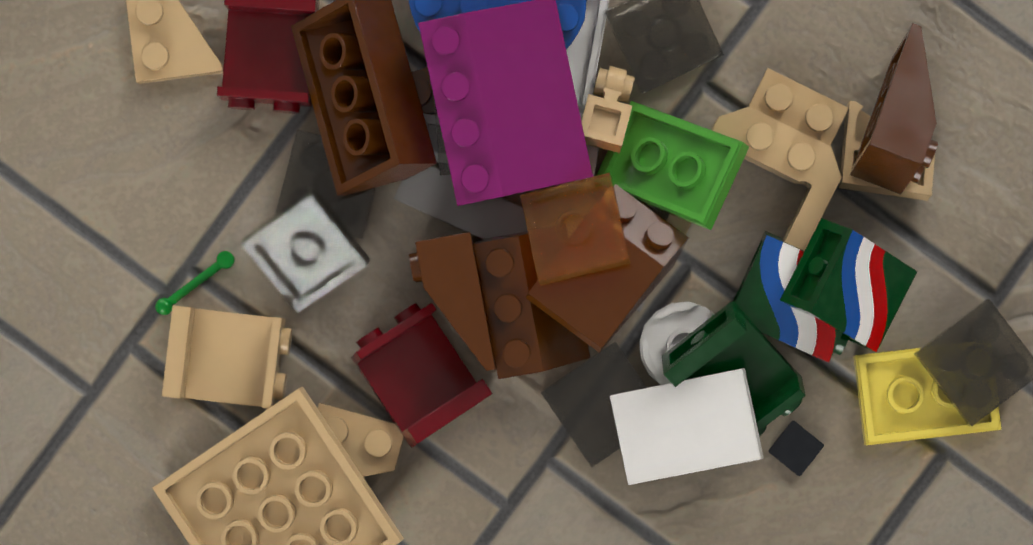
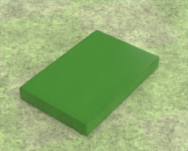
(675, 165)

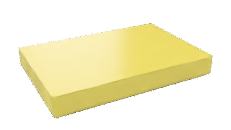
(904, 401)

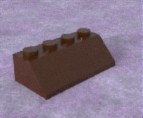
(363, 94)

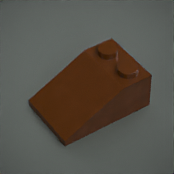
(902, 121)
(453, 282)
(602, 301)

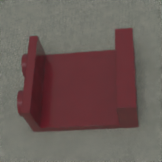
(263, 55)
(418, 374)

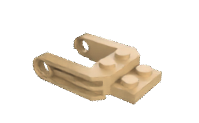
(791, 137)

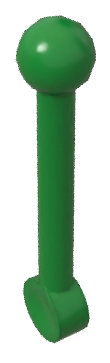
(224, 260)

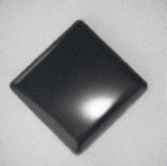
(796, 448)

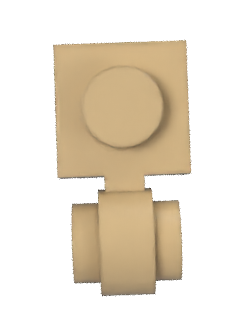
(604, 116)

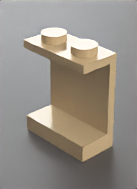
(226, 357)

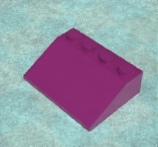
(505, 100)

